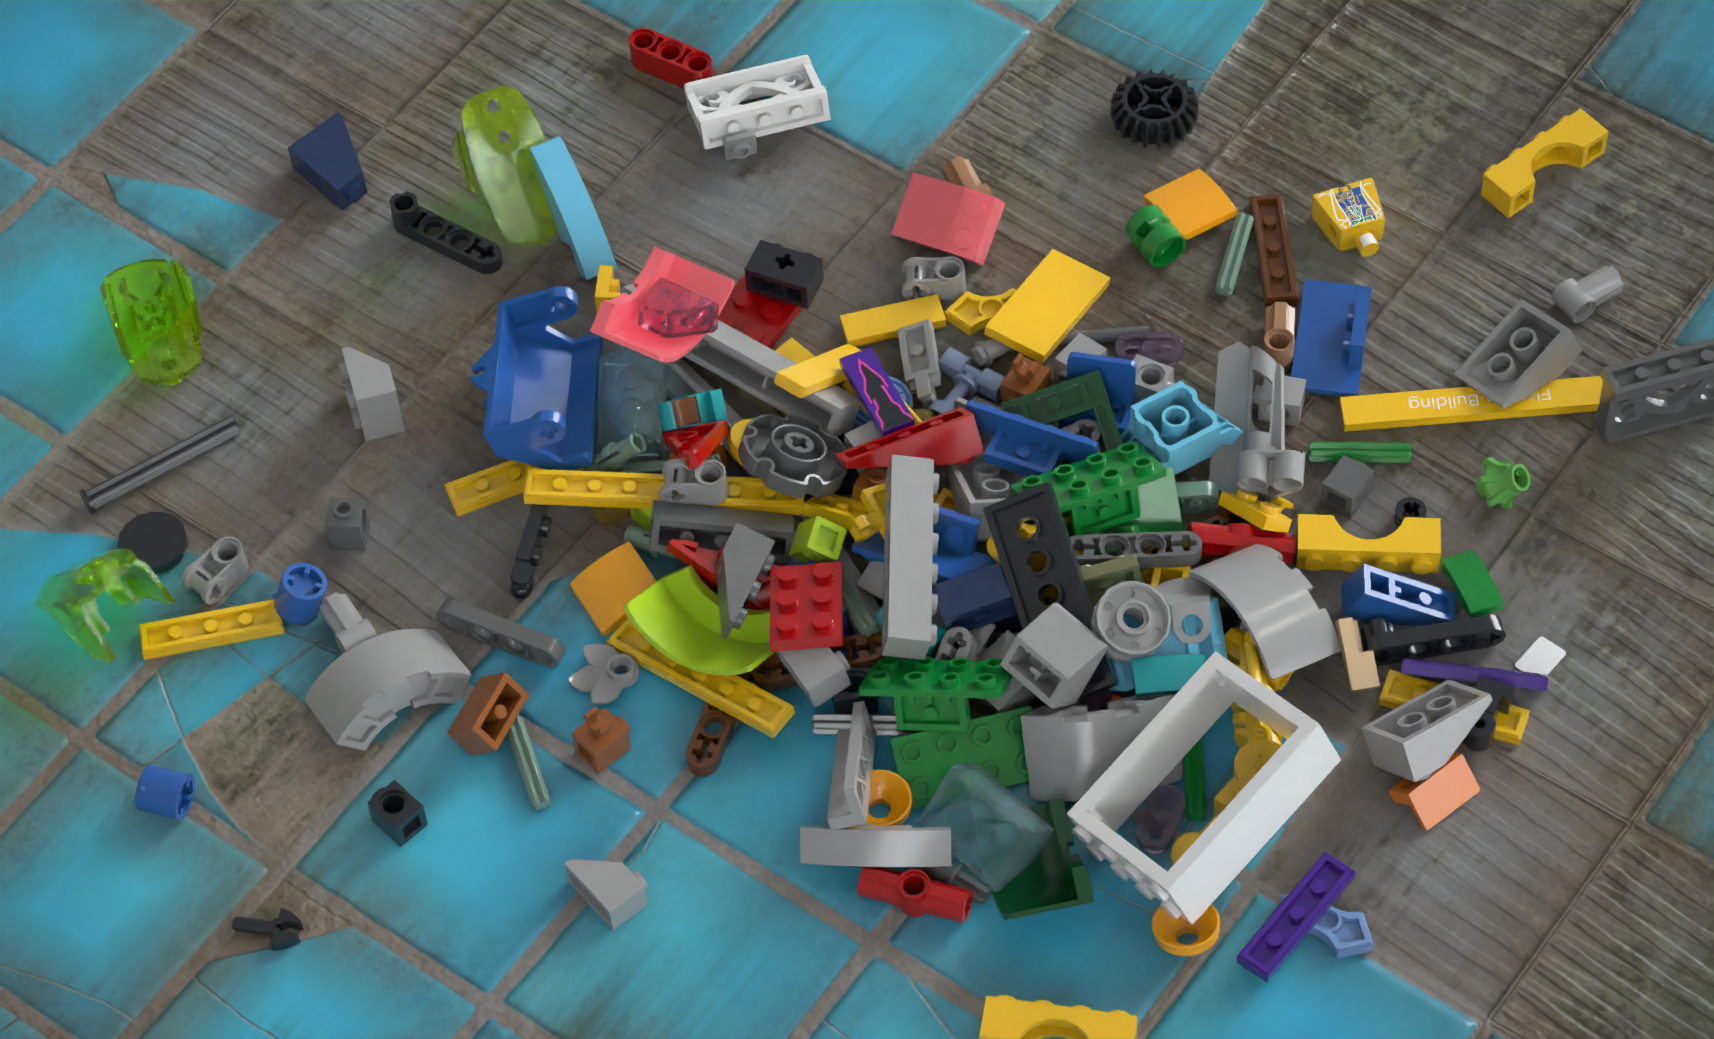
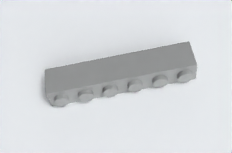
(908, 557)

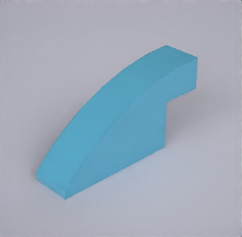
(571, 207)

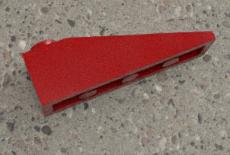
(945, 438)

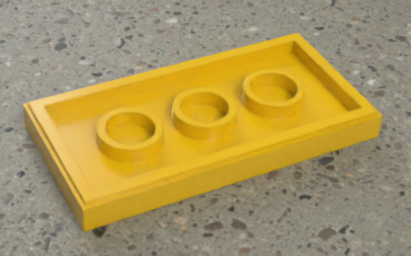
(1047, 306)

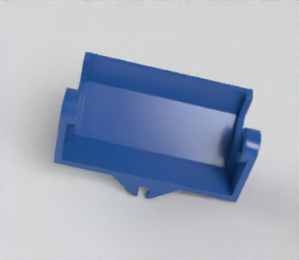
(540, 383)

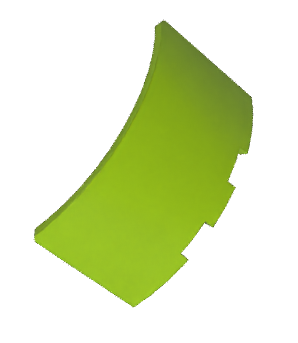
(684, 624)

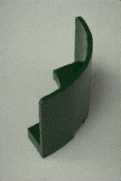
(1053, 878)

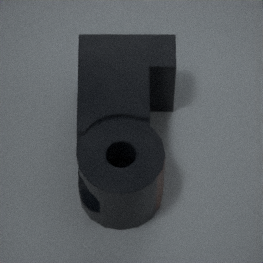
(1482, 733)

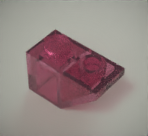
(676, 311)

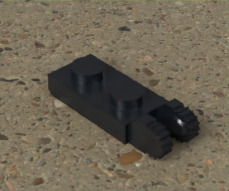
(530, 551)

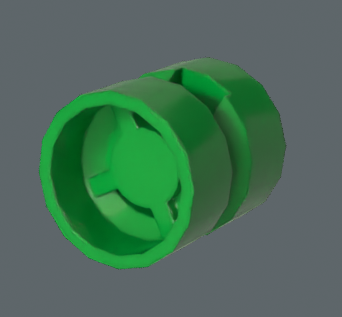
(1155, 236)

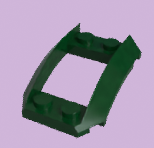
(1069, 400)

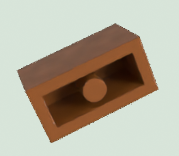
(488, 714)

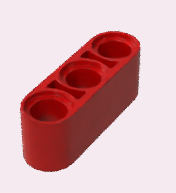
(668, 58)

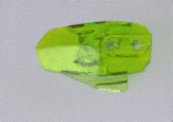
(505, 173)
(155, 319)
(73, 593)

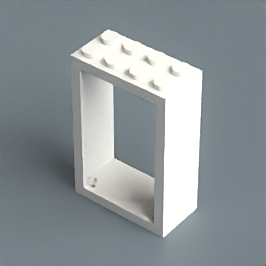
(1241, 826)

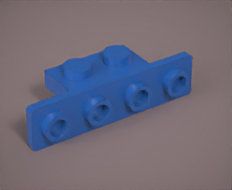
(1027, 444)

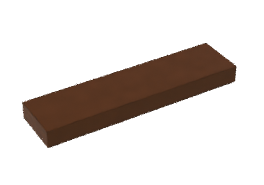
(1273, 250)

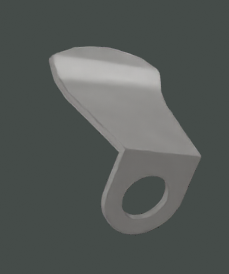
(1185, 598)

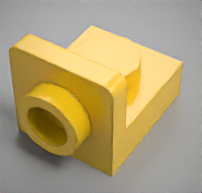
(606, 287)

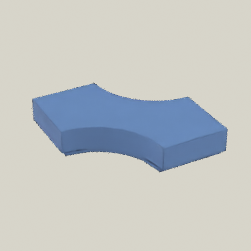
(1343, 932)

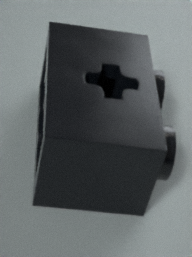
(784, 274)

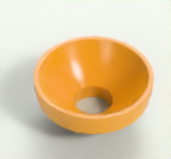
(893, 792)
(1167, 930)

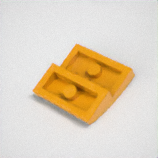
(1193, 203)
(609, 585)

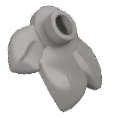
(601, 674)

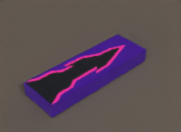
(876, 391)

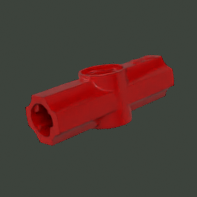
(1228, 539)
(935, 897)

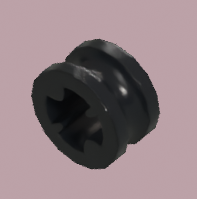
(1409, 505)

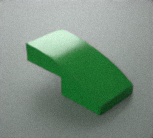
(1472, 583)

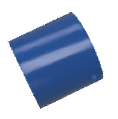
(300, 593)
(165, 792)

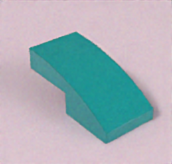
(1163, 673)

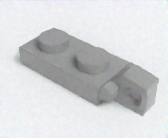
(920, 360)

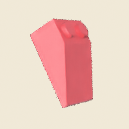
(948, 218)

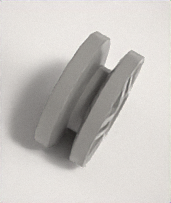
(1141, 603)

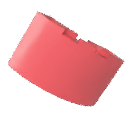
(619, 316)

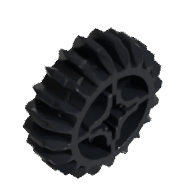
(1155, 98)

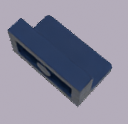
(975, 598)

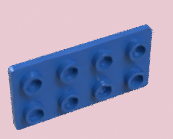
(1331, 337)
(955, 545)

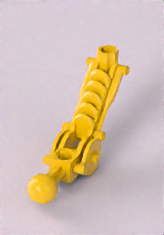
(1253, 737)

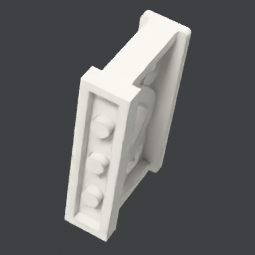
(795, 101)

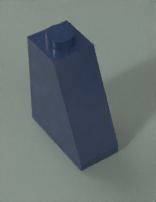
(330, 162)

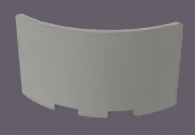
(1273, 607)
(379, 678)
(1074, 747)

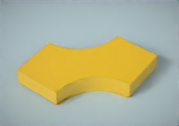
(975, 311)

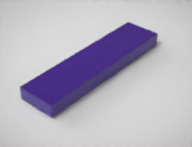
(1472, 673)
(1295, 917)

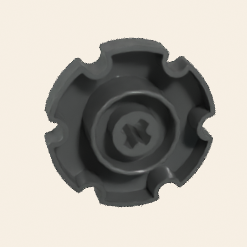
(792, 455)

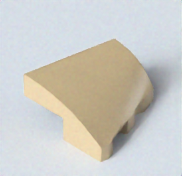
(1358, 664)

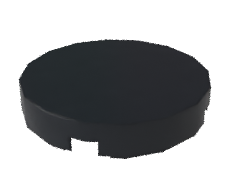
(155, 539)

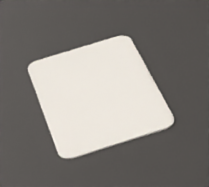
(1540, 657)

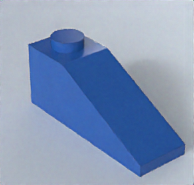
(1403, 601)

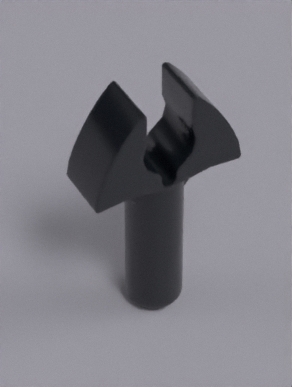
(272, 928)

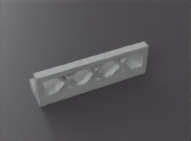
(852, 771)

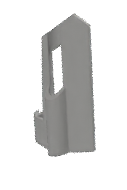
(1257, 458)

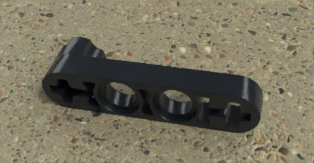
(408, 214)
(1432, 639)

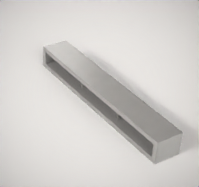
(754, 370)

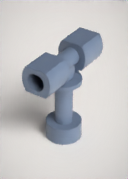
(966, 381)

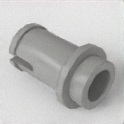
(987, 351)

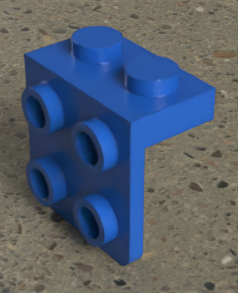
(1118, 379)

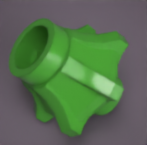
(1502, 482)

